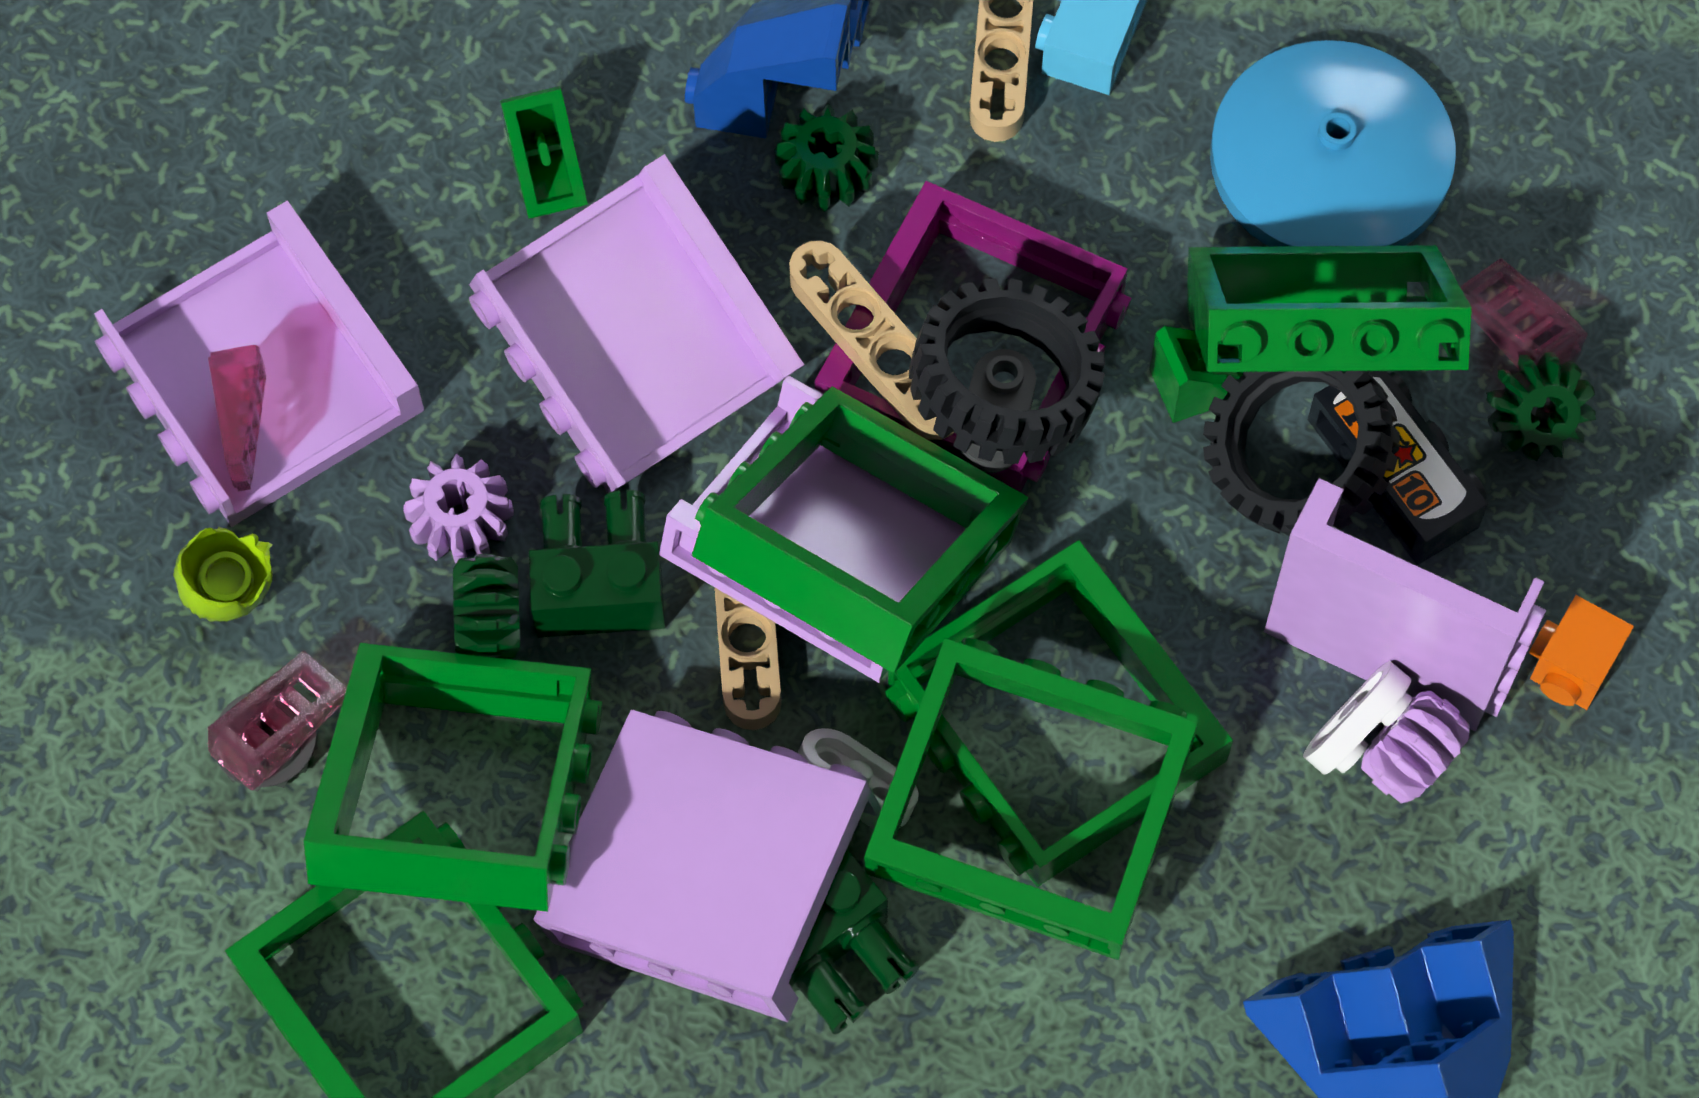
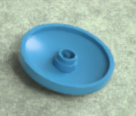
(1332, 148)

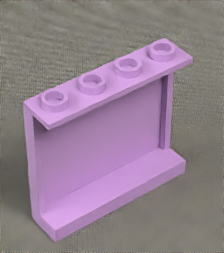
(634, 326)
(325, 363)
(830, 512)
(1374, 608)
(705, 860)

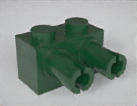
(596, 586)
(848, 921)

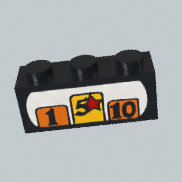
(1428, 494)

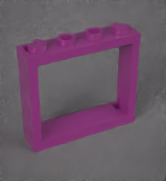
(1000, 236)

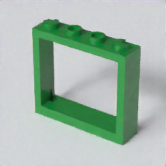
(1327, 308)
(819, 590)
(1131, 643)
(461, 685)
(999, 895)
(516, 944)

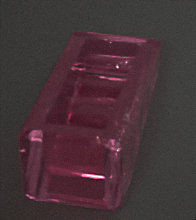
(1550, 317)
(239, 393)
(237, 726)

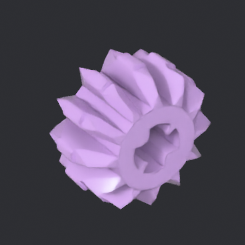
(440, 526)
(1416, 747)

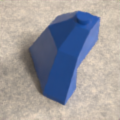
(770, 45)
(1403, 1023)

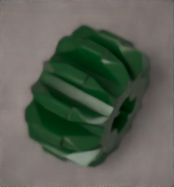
(826, 157)
(1551, 422)
(486, 606)

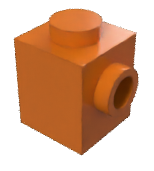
(1578, 653)

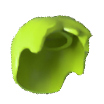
(223, 574)

